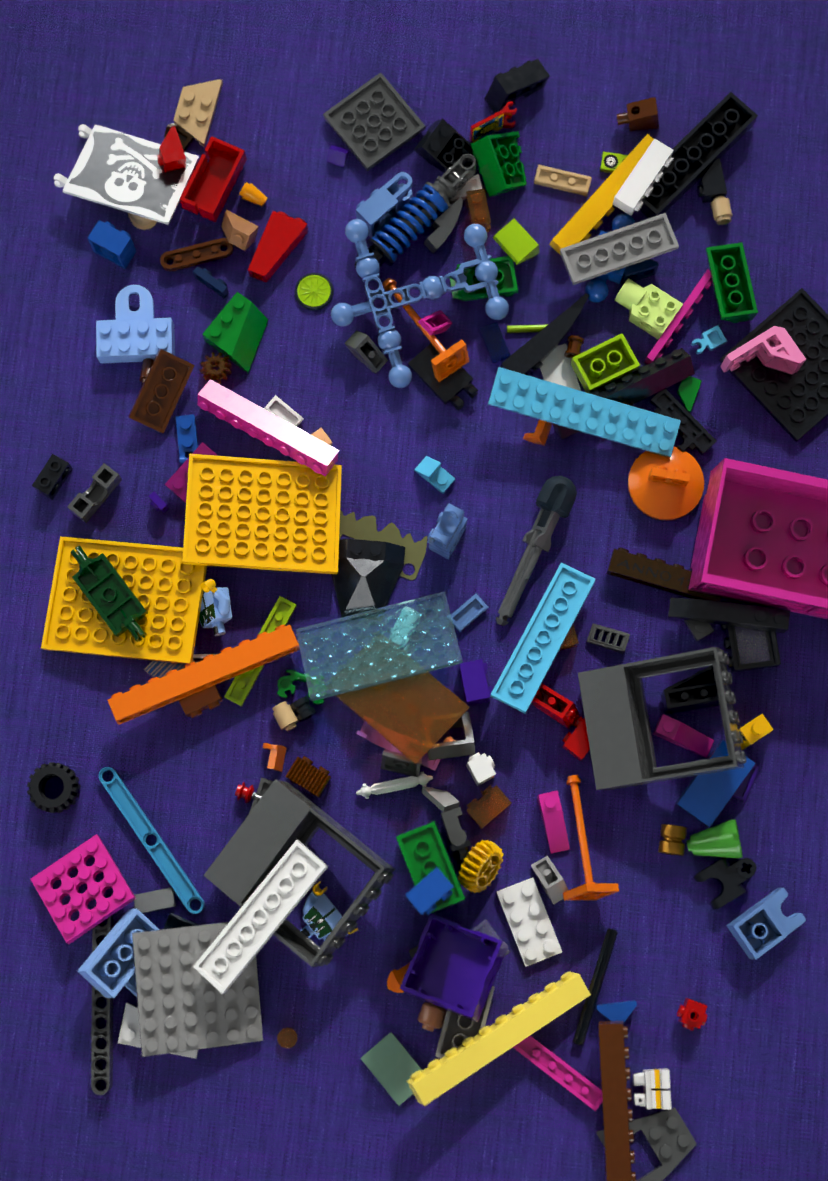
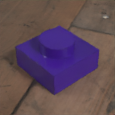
(157, 503)

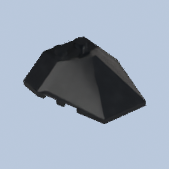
(366, 574)

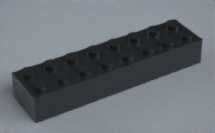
(698, 151)

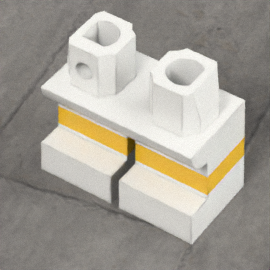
(652, 1097)

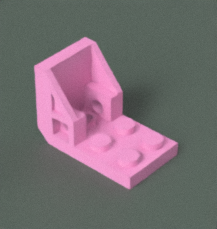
(780, 350)

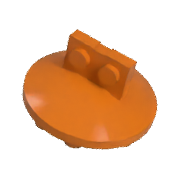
(666, 485)

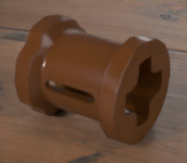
(574, 346)

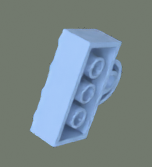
(133, 333)
(113, 960)

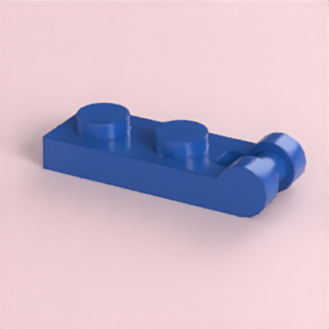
(186, 436)

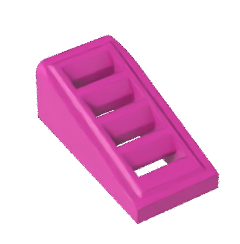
(435, 323)

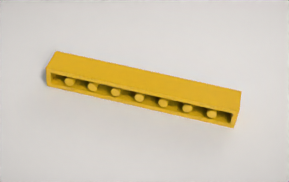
(600, 203)

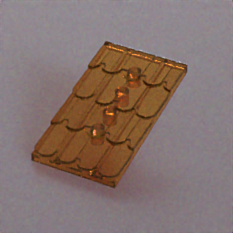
(408, 711)

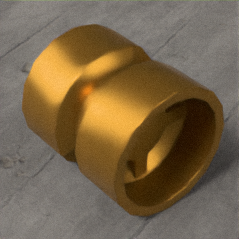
(672, 840)

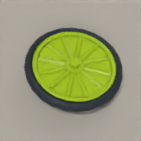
(313, 291)

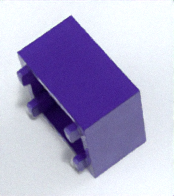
(474, 682)

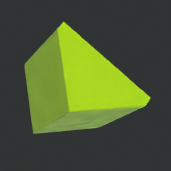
(516, 242)

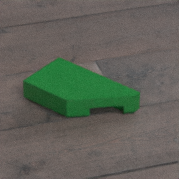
(688, 390)

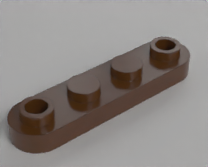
(196, 254)

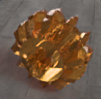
(224, 367)

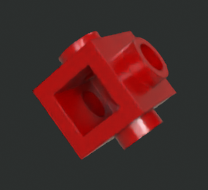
(699, 1014)

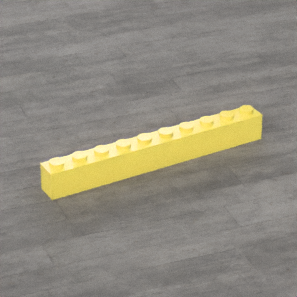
(498, 1038)

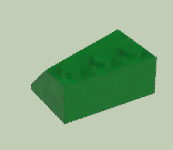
(500, 162)
(237, 331)

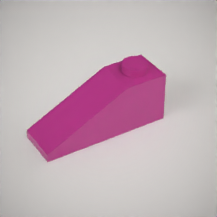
(683, 735)
(553, 821)

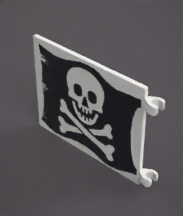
(126, 175)

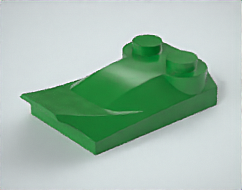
(506, 276)

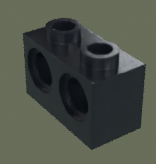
(52, 476)

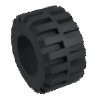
(38, 781)

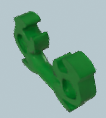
(286, 684)

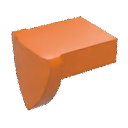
(540, 434)
(276, 756)
(395, 979)

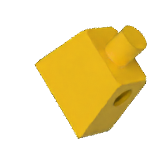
(754, 730)

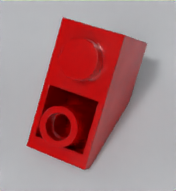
(577, 742)

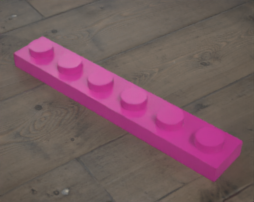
(684, 312)
(560, 1072)

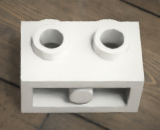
(481, 768)

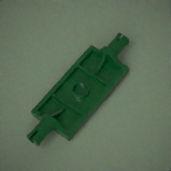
(109, 594)

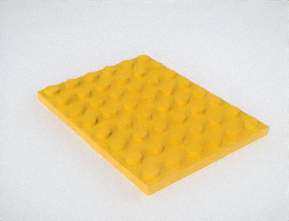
(261, 515)
(157, 579)

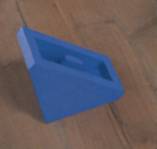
(617, 1011)

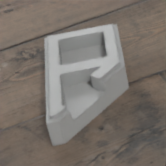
(441, 798)

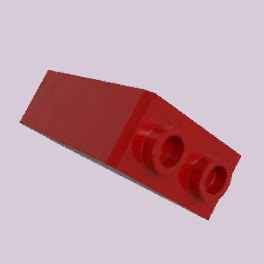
(276, 244)
(556, 706)

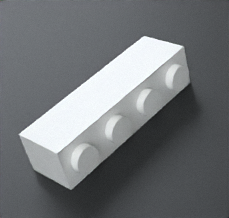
(642, 177)

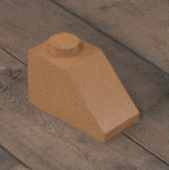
(238, 230)

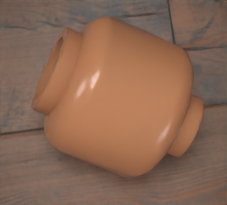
(431, 1016)

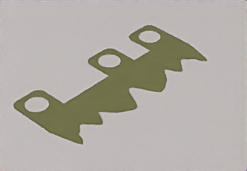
(367, 530)

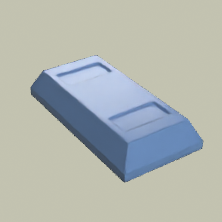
(468, 612)

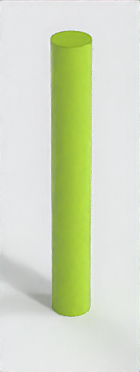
(525, 328)

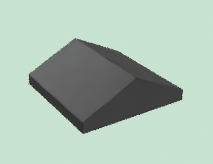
(400, 763)

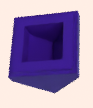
(337, 156)

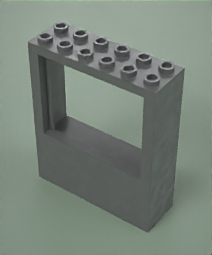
(621, 727)
(264, 839)

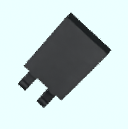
(450, 386)

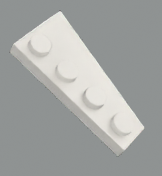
(130, 1031)

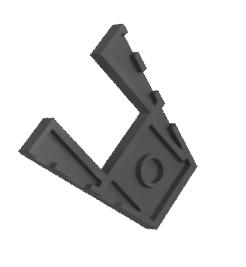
(666, 1136)

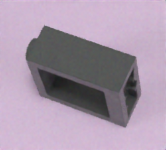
(455, 748)

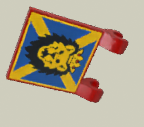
(493, 123)

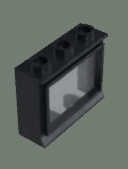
(750, 648)

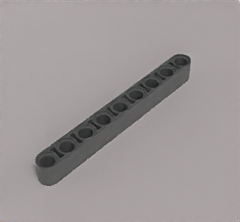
(98, 1032)

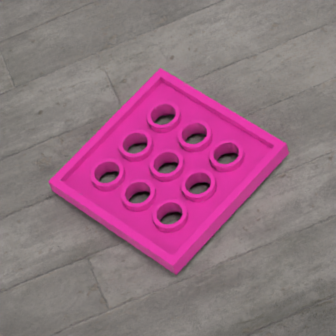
(95, 890)

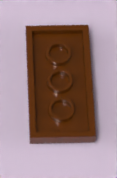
(161, 391)

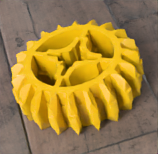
(480, 866)

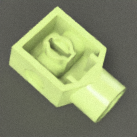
(648, 306)

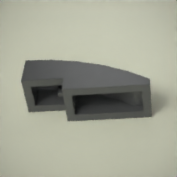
(443, 226)

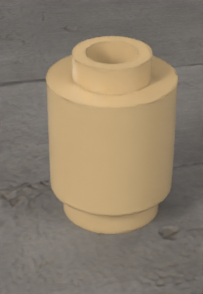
(721, 210)
(285, 716)

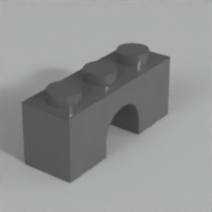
(103, 484)

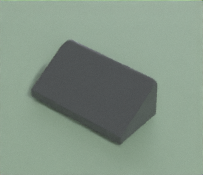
(155, 900)

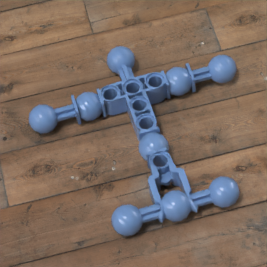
(430, 288)

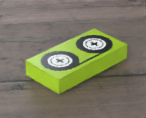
(611, 161)

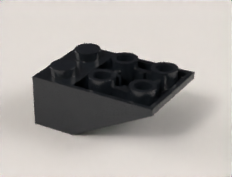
(443, 146)

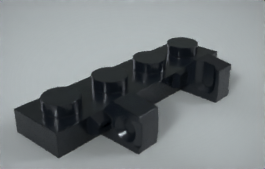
(693, 432)

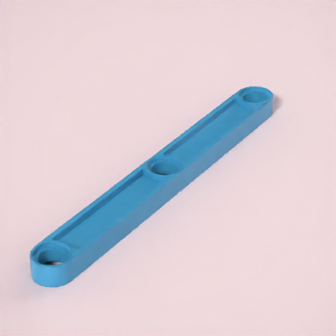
(159, 852)

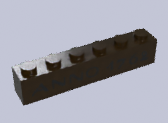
(654, 574)

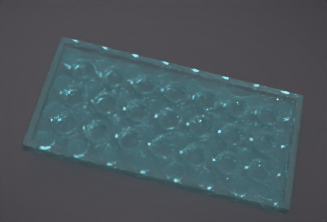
(378, 646)

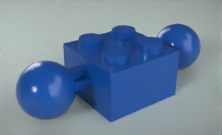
(597, 288)

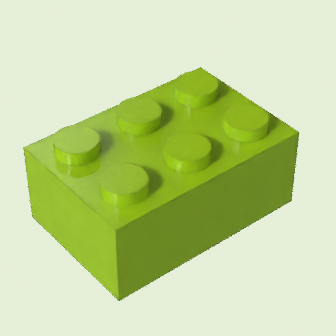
(604, 363)

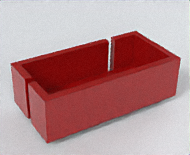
(214, 179)

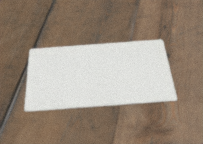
(557, 369)

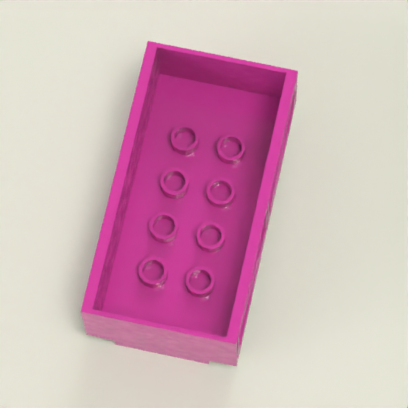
(763, 538)

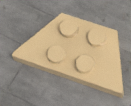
(197, 108)

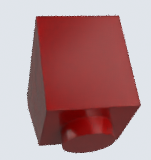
(171, 152)

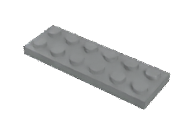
(619, 248)

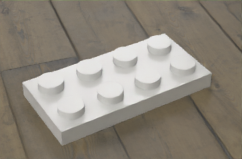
(529, 922)

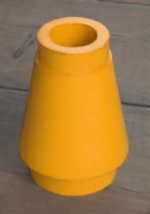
(252, 194)

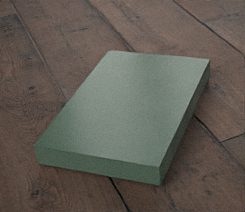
(392, 1067)

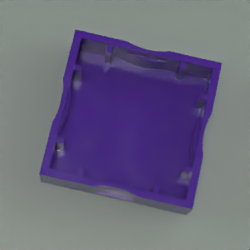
(454, 967)

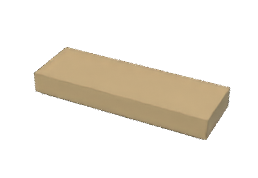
(562, 180)

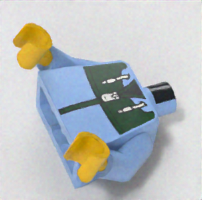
(215, 607)
(320, 914)

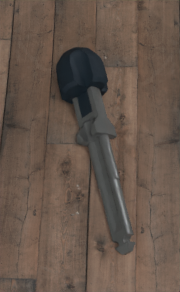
(555, 501)

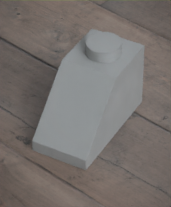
(550, 879)

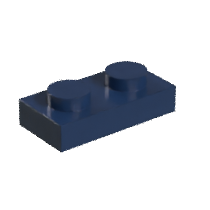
(215, 285)

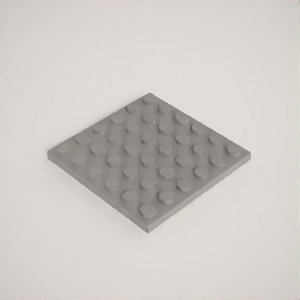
(179, 1005)

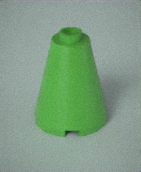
(717, 841)

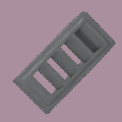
(620, 649)

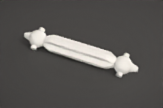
(394, 785)

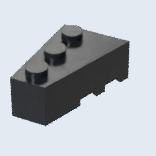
(516, 83)
(691, 693)

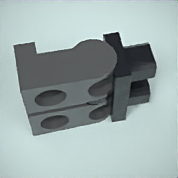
(455, 834)

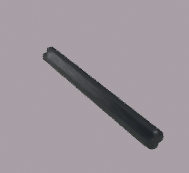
(595, 986)

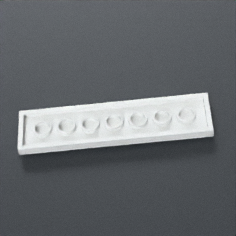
(260, 916)

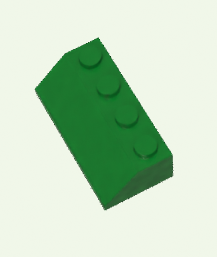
(732, 282)

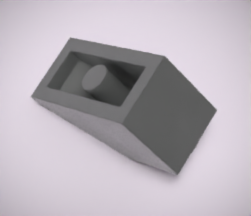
(366, 351)

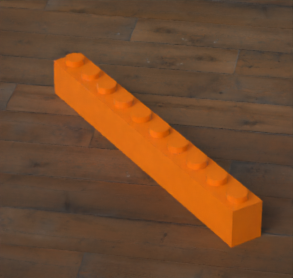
(204, 674)

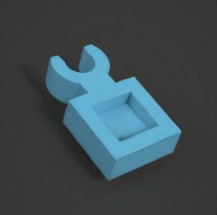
(711, 339)

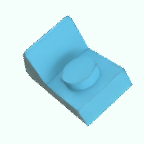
(435, 474)

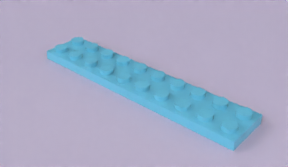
(584, 412)

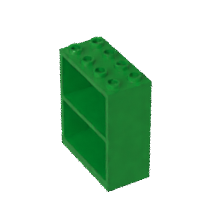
(423, 853)

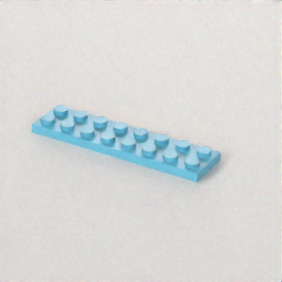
(543, 638)

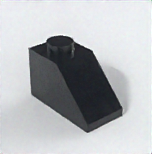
(712, 183)

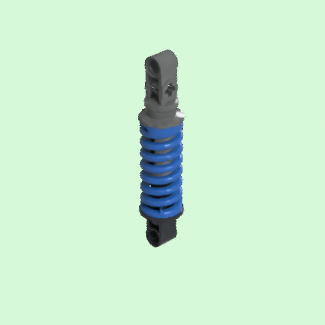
(427, 204)

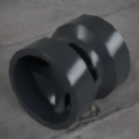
(303, 709)

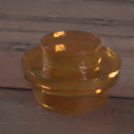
(287, 1037)

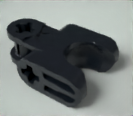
(729, 877)

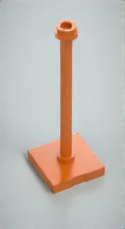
(448, 360)
(590, 890)

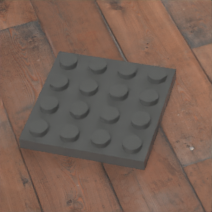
(374, 121)

